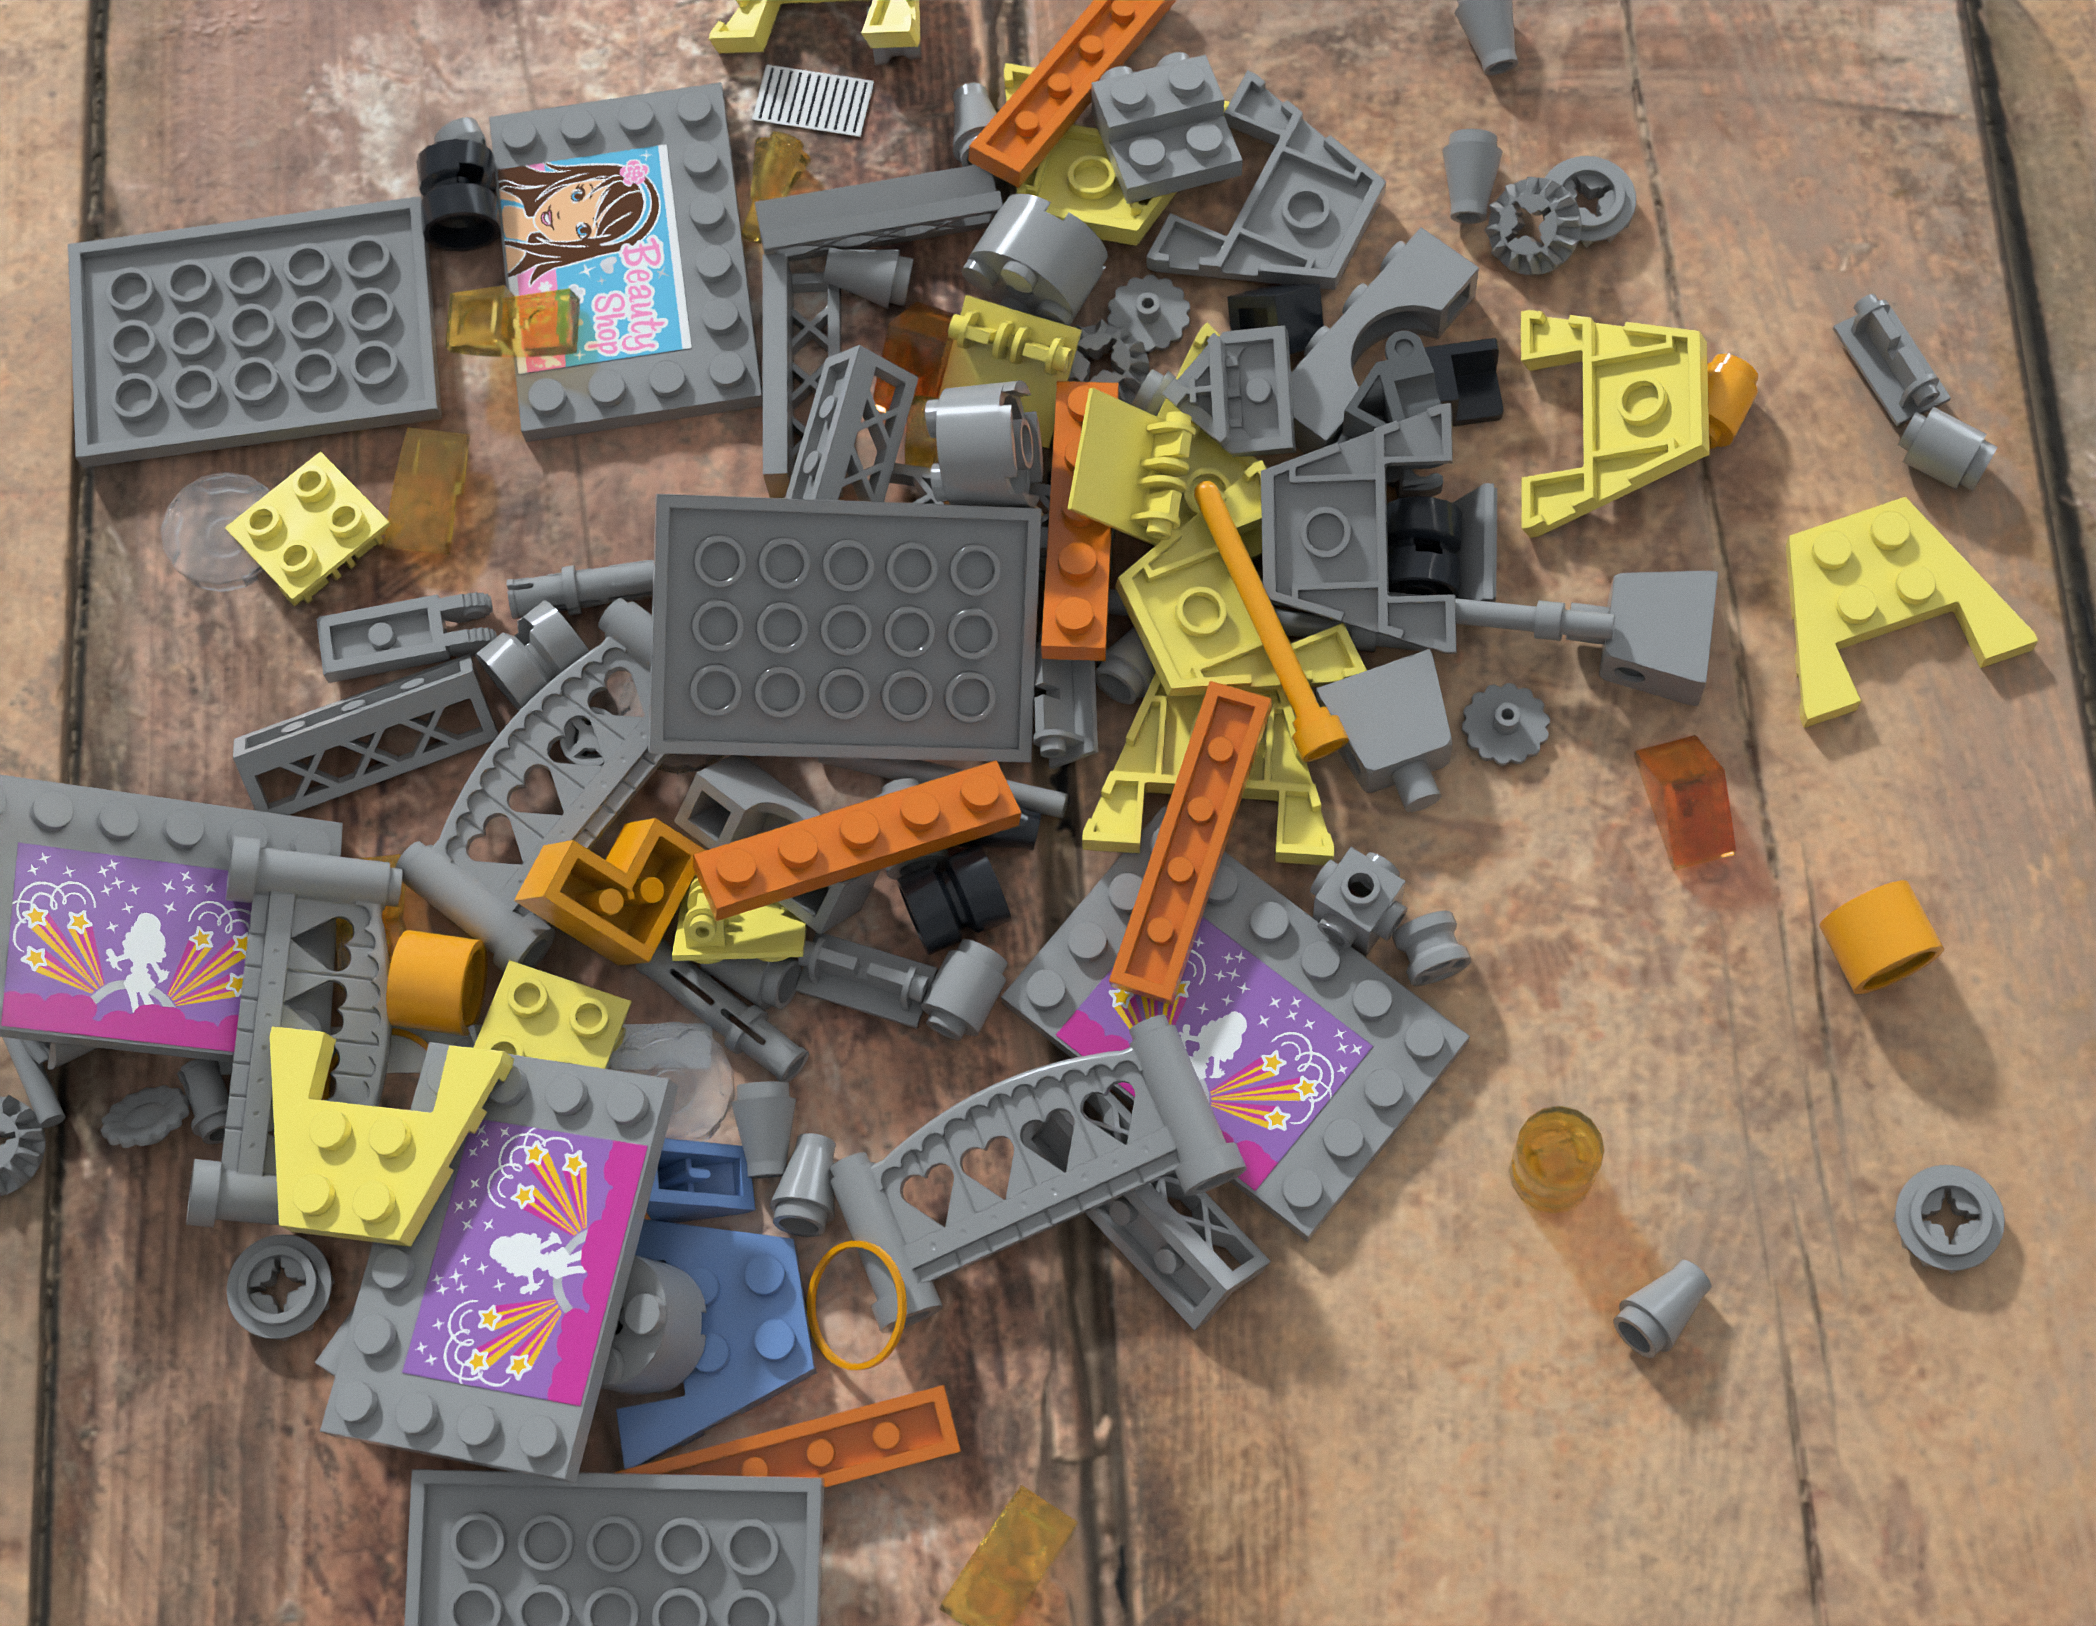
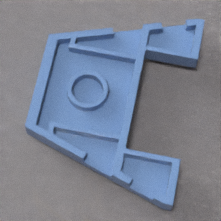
(752, 1328)

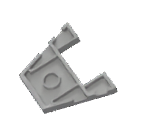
(1299, 215)
(1330, 532)

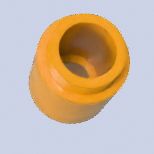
(1730, 396)

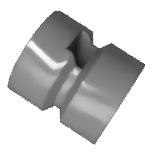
(533, 656)

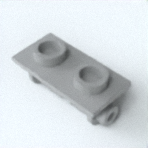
(1890, 360)
(1068, 712)
(864, 979)

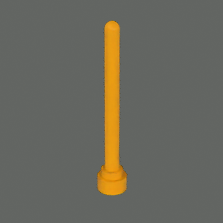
(1316, 729)

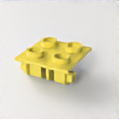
(1011, 345)
(1131, 468)
(309, 529)
(762, 933)
(553, 1019)

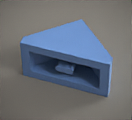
(700, 1182)

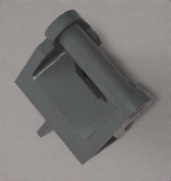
(1393, 392)

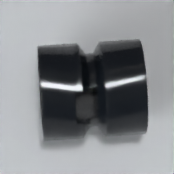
(458, 195)
(1423, 546)
(954, 899)

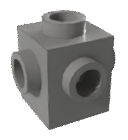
(1354, 919)

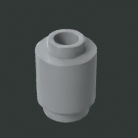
(1946, 449)
(964, 990)

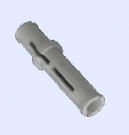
(582, 588)
(777, 1055)

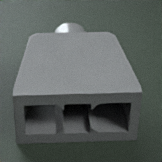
(1658, 632)
(1394, 727)

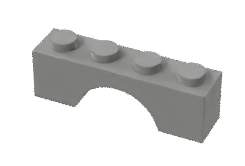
(1418, 291)

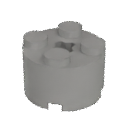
(1036, 260)
(985, 446)
(656, 1330)

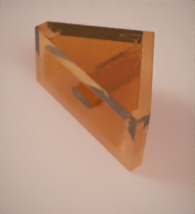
(919, 345)
(1688, 801)

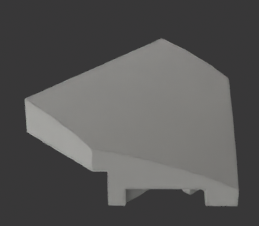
(1241, 392)

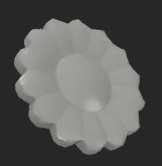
(1151, 311)
(1505, 724)
(145, 1116)

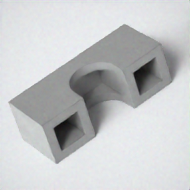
(743, 800)

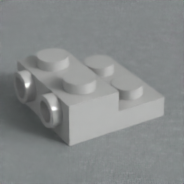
(1164, 127)

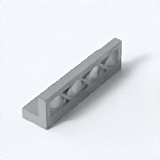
(878, 213)
(779, 365)
(836, 418)
(359, 716)
(1161, 1243)

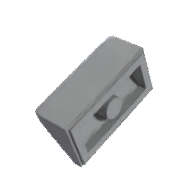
(1478, 544)

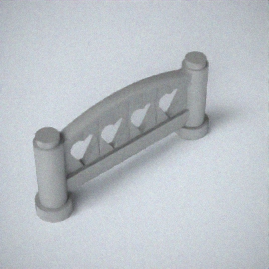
(483, 893)
(288, 898)
(1167, 1134)

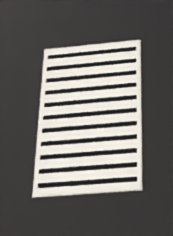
(813, 100)

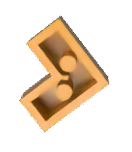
(616, 902)

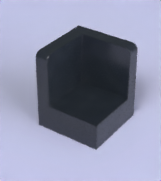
(1279, 305)
(1468, 380)

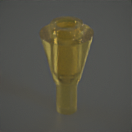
(776, 169)

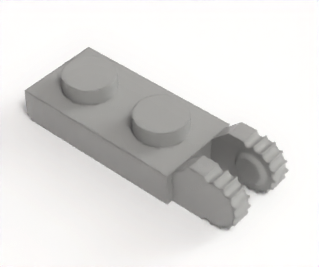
(401, 635)

